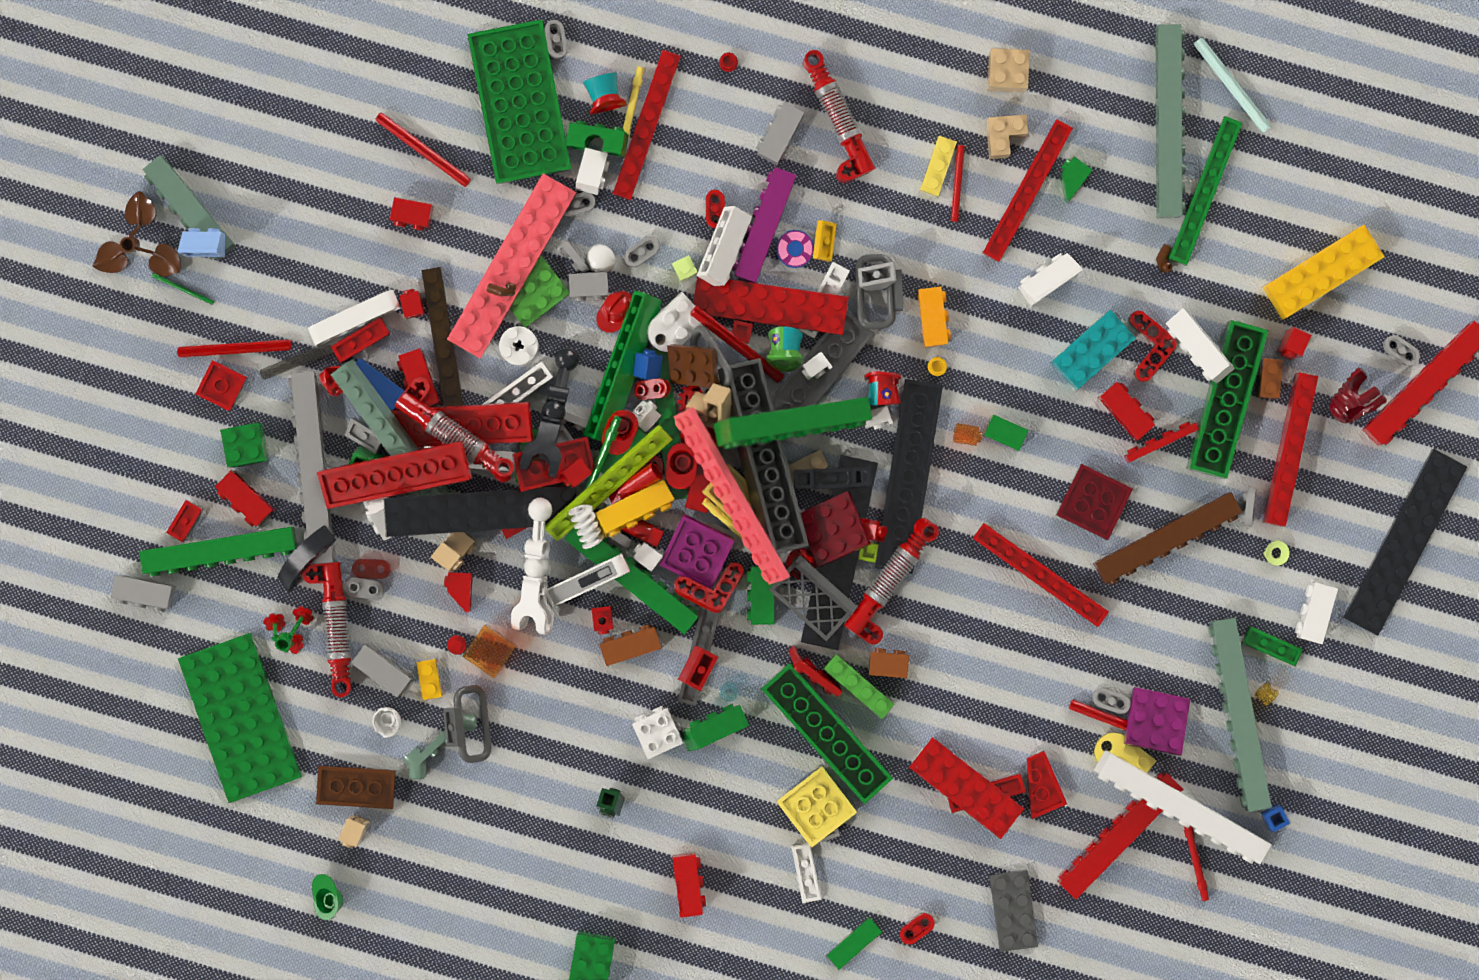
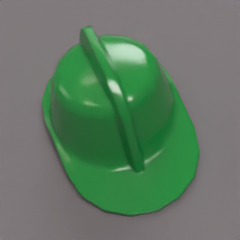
(326, 897)

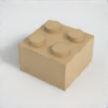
(1008, 70)

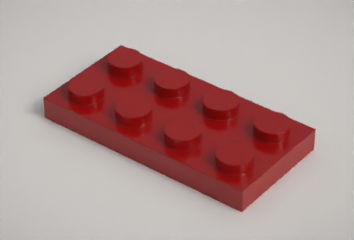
(537, 474)

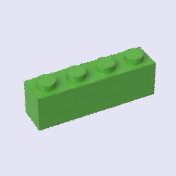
(858, 686)

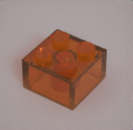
(490, 651)

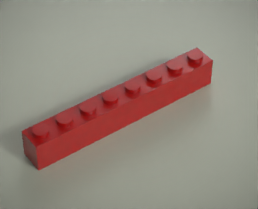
(1424, 385)
(1290, 449)
(1111, 843)

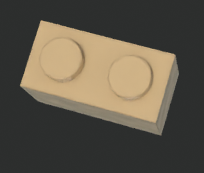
(354, 831)

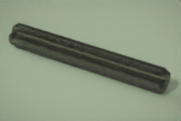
(296, 361)

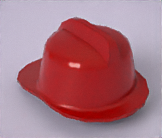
(613, 311)
(626, 431)
(681, 466)

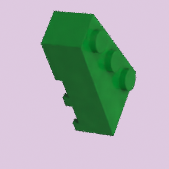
(714, 727)

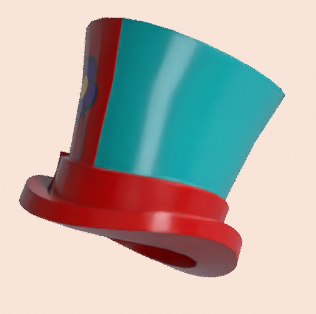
(604, 93)
(883, 388)

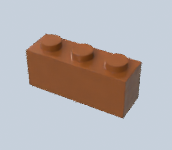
(630, 645)

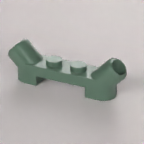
(417, 758)

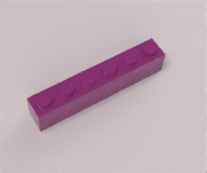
(765, 225)

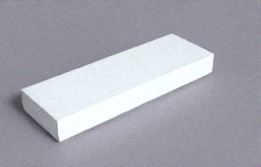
(806, 872)

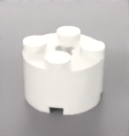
(509, 351)

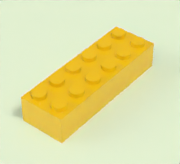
(1323, 272)

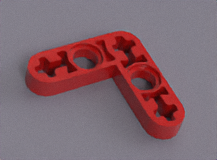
(1157, 341)
(711, 595)

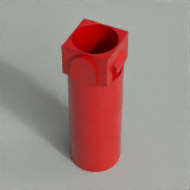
(642, 479)
(645, 532)

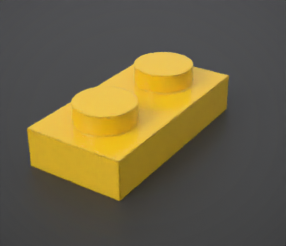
(824, 240)
(429, 679)

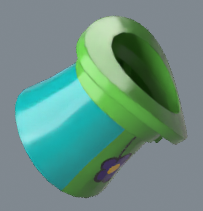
(785, 349)

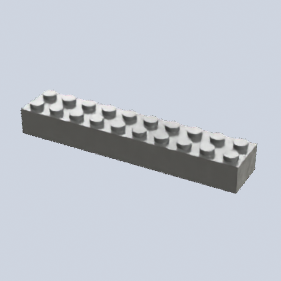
(765, 463)

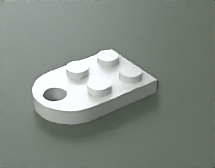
(673, 323)

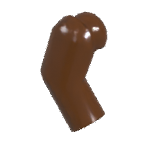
(1162, 260)
(500, 291)

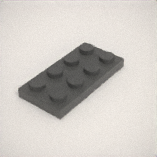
(1013, 910)

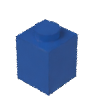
(647, 365)
(1275, 818)

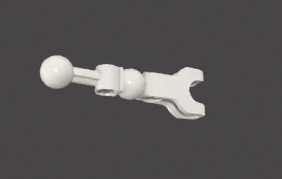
(534, 585)

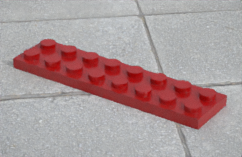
(773, 305)
(489, 422)
(394, 474)

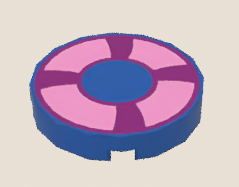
(795, 249)

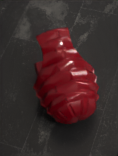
(1349, 405)

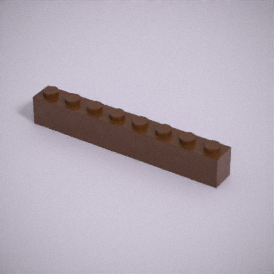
(1167, 537)

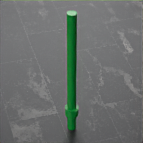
(610, 436)

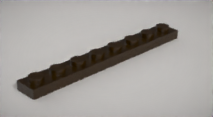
(440, 331)

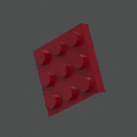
(1094, 502)
(834, 529)

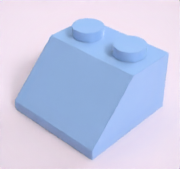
(202, 243)

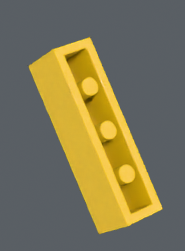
(635, 508)

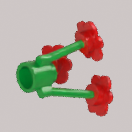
(288, 641)

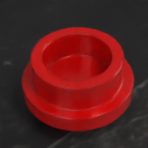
(728, 62)
(456, 645)

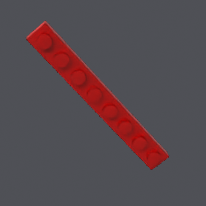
(646, 125)
(1027, 190)
(1040, 575)

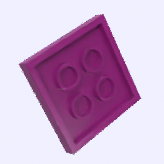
(697, 551)
(1157, 721)

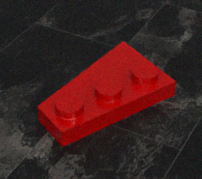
(805, 665)
(1043, 786)

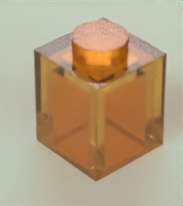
(966, 434)

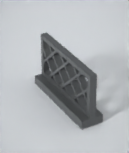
(824, 585)

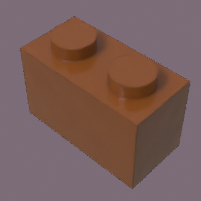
(1269, 378)
(888, 664)

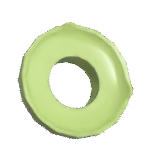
(1283, 556)

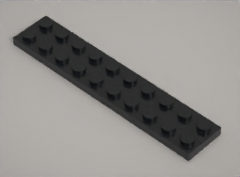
(909, 465)
(469, 511)
(1405, 542)
(841, 571)

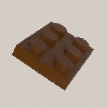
(693, 365)

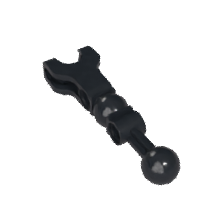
(552, 414)

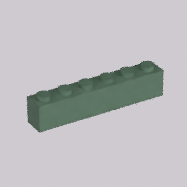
(182, 199)

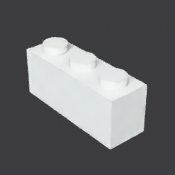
(1316, 612)

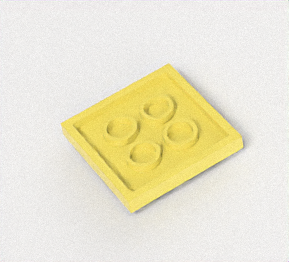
(816, 807)

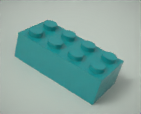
(1093, 350)

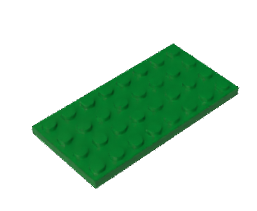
(519, 101)
(239, 717)

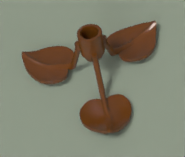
(111, 255)

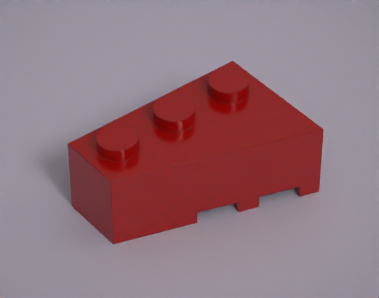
(689, 884)

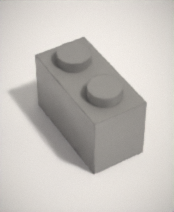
(588, 286)

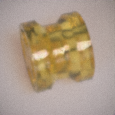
(1266, 693)

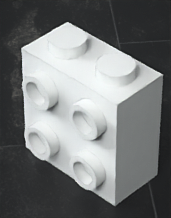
(657, 732)

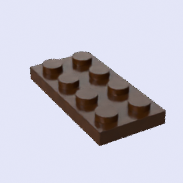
(355, 787)

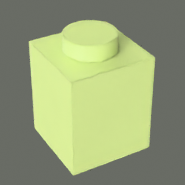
(684, 269)

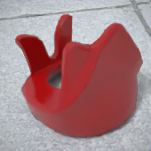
(328, 381)
(807, 554)

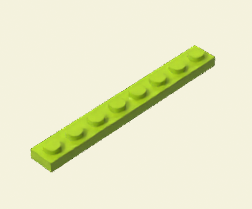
(610, 480)

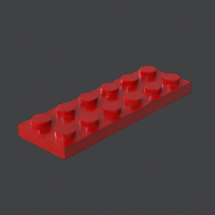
(966, 788)

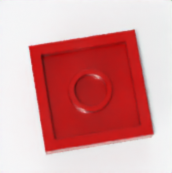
(221, 385)

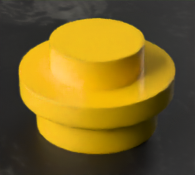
(937, 366)

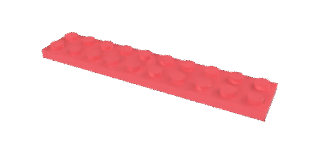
(512, 265)
(731, 496)

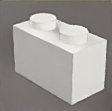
(591, 171)

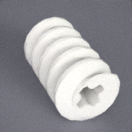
(589, 525)

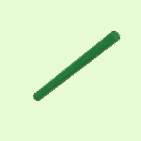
(186, 290)

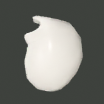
(600, 258)
(386, 721)

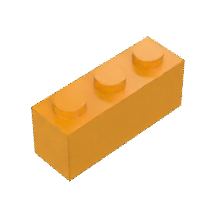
(933, 317)

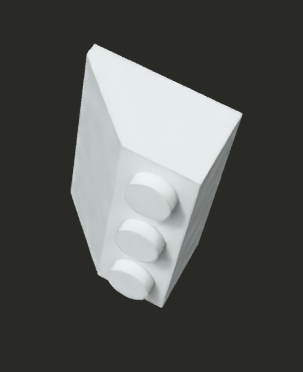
(1049, 278)

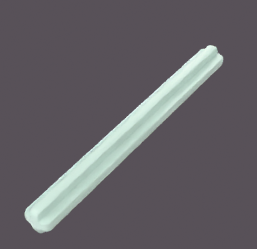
(1232, 85)

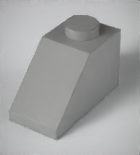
(877, 276)

